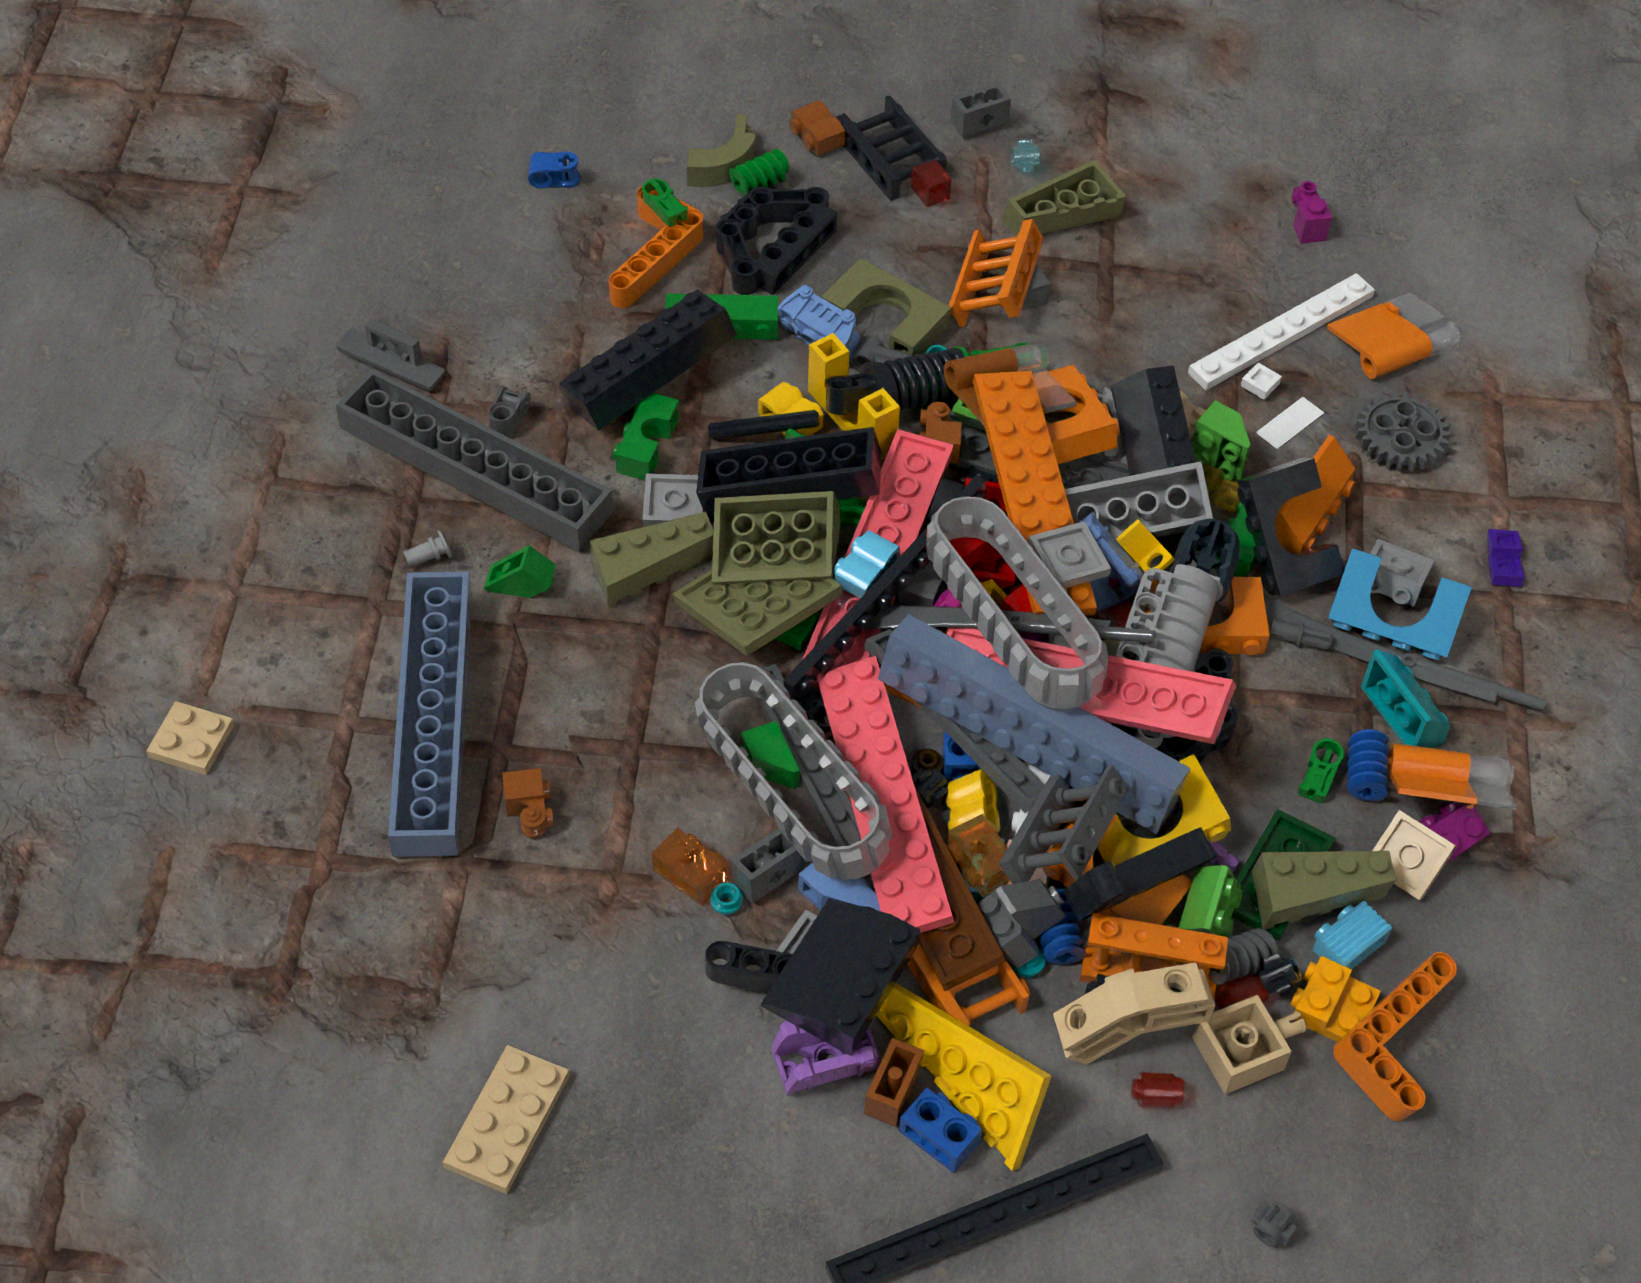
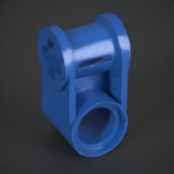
(552, 169)

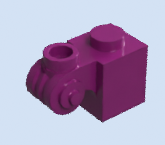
(1312, 214)

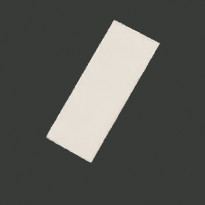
(1289, 422)

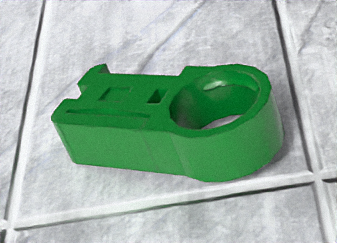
(665, 203)
(1321, 773)

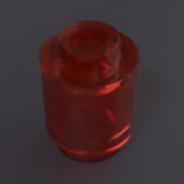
(1239, 990)
(1157, 1090)

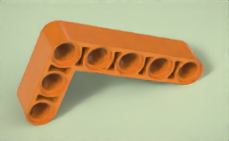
(657, 255)
(1373, 1057)

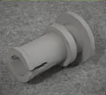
(429, 550)

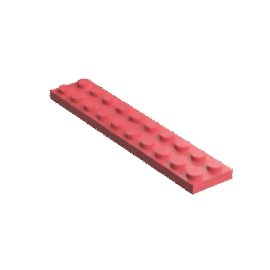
(897, 514)
(1137, 691)
(868, 738)

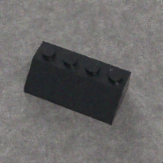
(1152, 421)

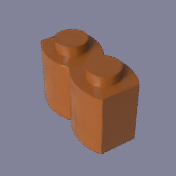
(817, 128)

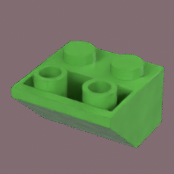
(1222, 441)
(1211, 901)

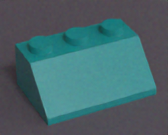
(1403, 702)

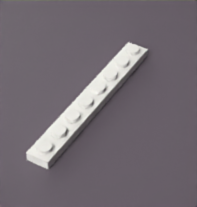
(1280, 331)

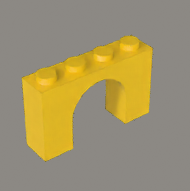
(830, 359)
(1200, 809)

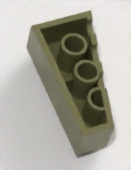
(1067, 201)
(650, 554)
(1316, 882)

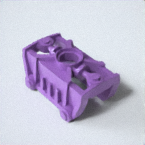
(813, 1072)

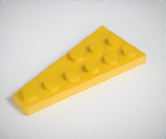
(972, 1071)

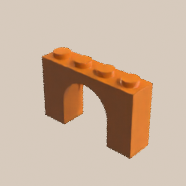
(1090, 429)
(1247, 625)
(1149, 907)

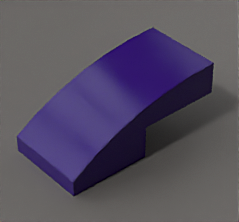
(1504, 557)

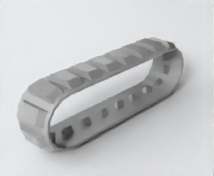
(749, 680)
(1044, 683)

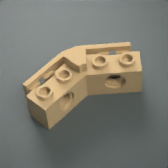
(1132, 1006)

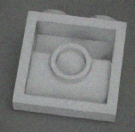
(1400, 573)

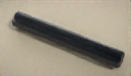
(763, 424)

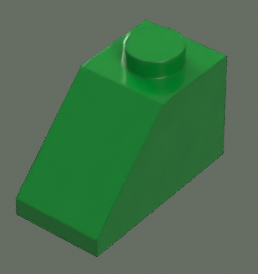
(521, 574)
(770, 752)

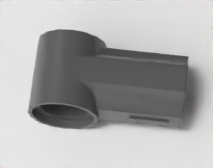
(873, 350)

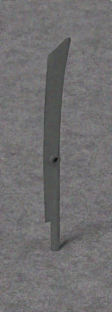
(1021, 622)
(1421, 669)

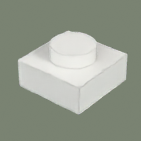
(1261, 381)

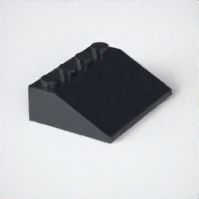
(842, 972)

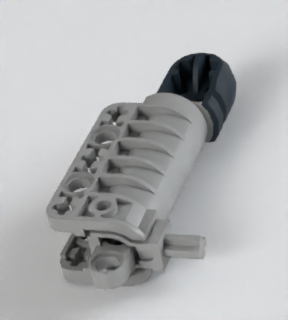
(1182, 603)

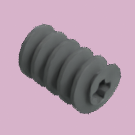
(1245, 955)

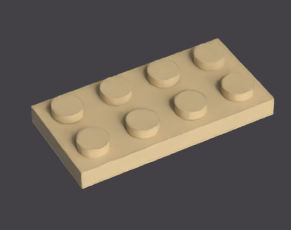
(506, 1119)

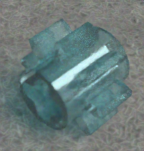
(1025, 155)

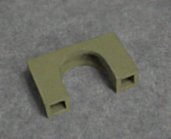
(869, 285)

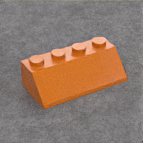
(1308, 513)

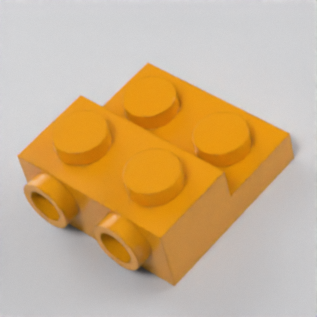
(1333, 999)

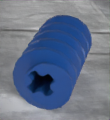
(1368, 765)
(1061, 941)

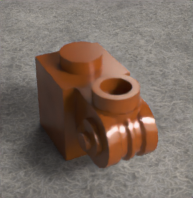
(940, 428)
(526, 797)

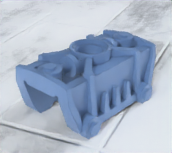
(816, 318)
(1122, 567)

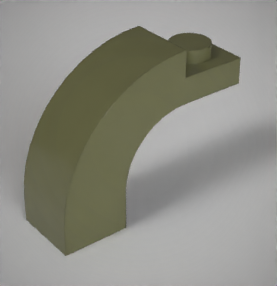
(712, 166)

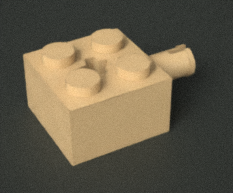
(1245, 1043)

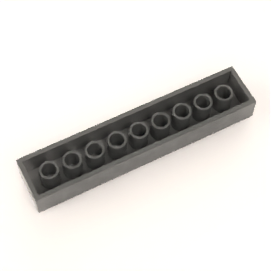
(475, 459)

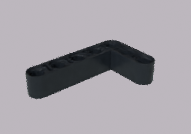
(1113, 884)
(738, 958)

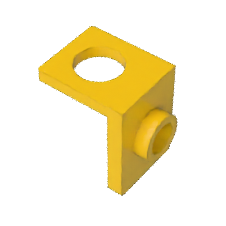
(1143, 546)

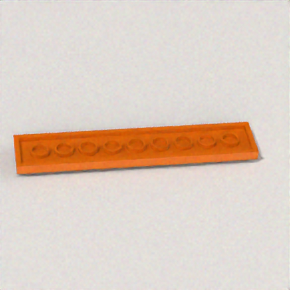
(1026, 463)

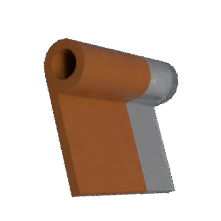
(1029, 357)

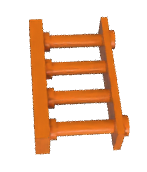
(1014, 282)
(1149, 940)
(1014, 989)

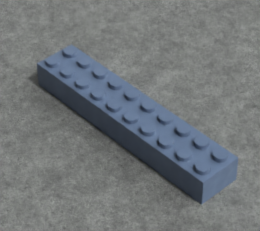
(431, 715)
(1057, 741)

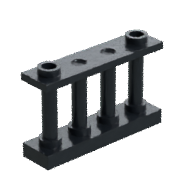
(877, 164)

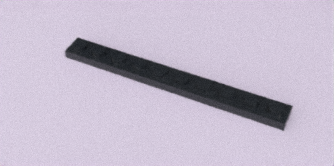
(862, 614)
(997, 1214)

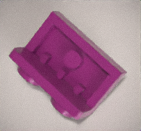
(1457, 825)

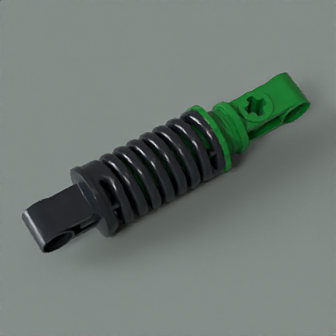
(907, 380)

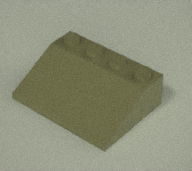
(775, 537)

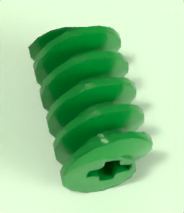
(760, 172)

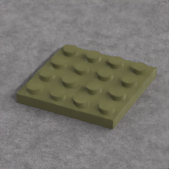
(755, 611)

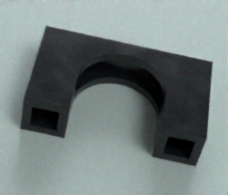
(1262, 498)

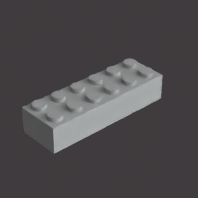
(1161, 499)

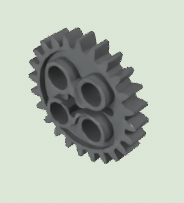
(1402, 431)

